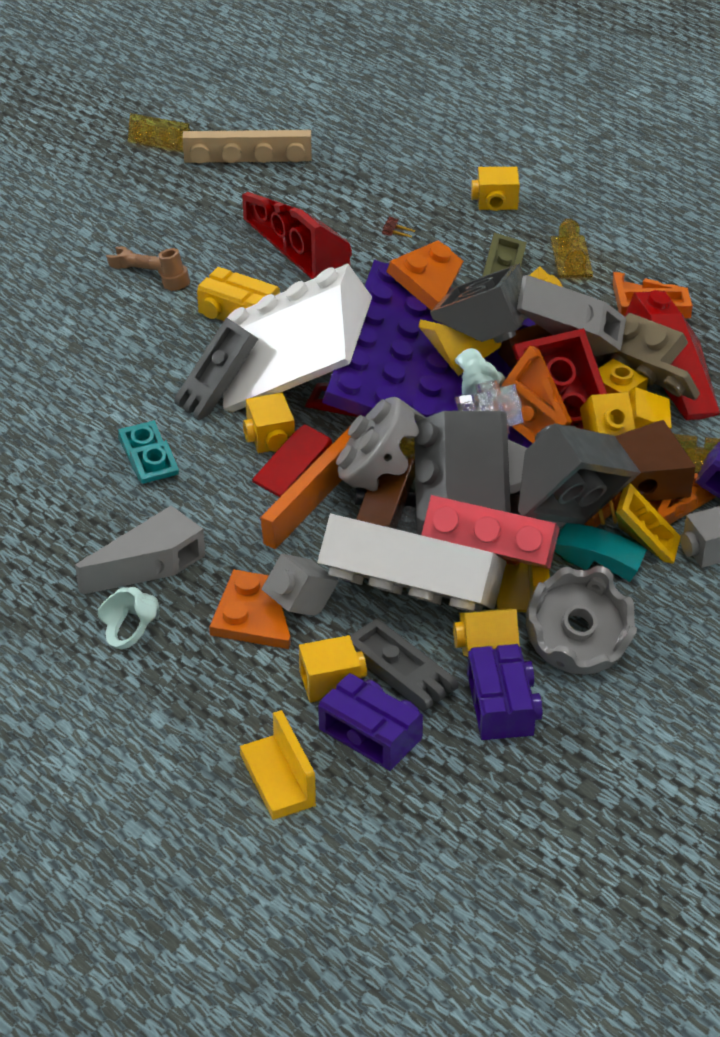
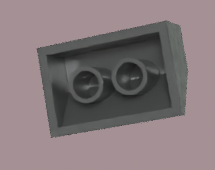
(484, 306)
(462, 460)
(572, 474)

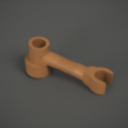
(168, 264)

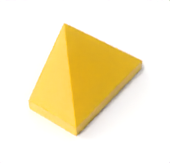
(452, 342)
(646, 525)

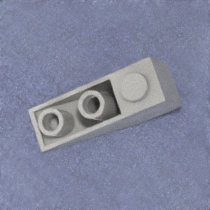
(566, 310)
(146, 553)

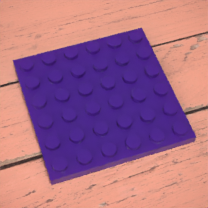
(399, 359)

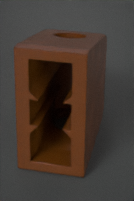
(661, 460)

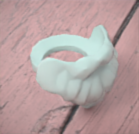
(476, 370)
(115, 609)

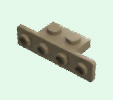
(650, 351)

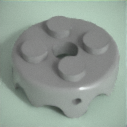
(372, 439)
(589, 596)

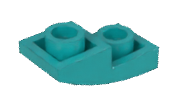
(148, 452)
(585, 543)

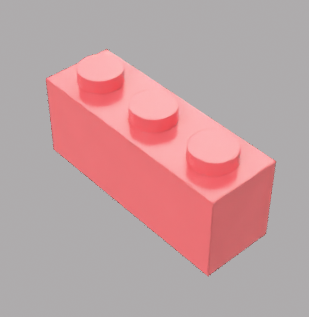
(492, 530)

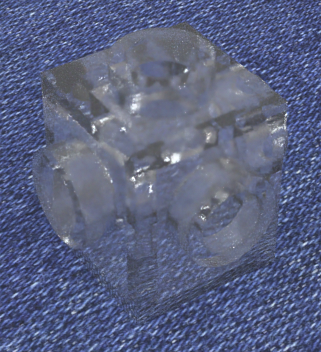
(493, 397)

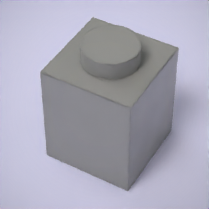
(702, 536)
(299, 585)

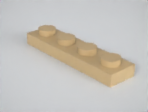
(247, 146)

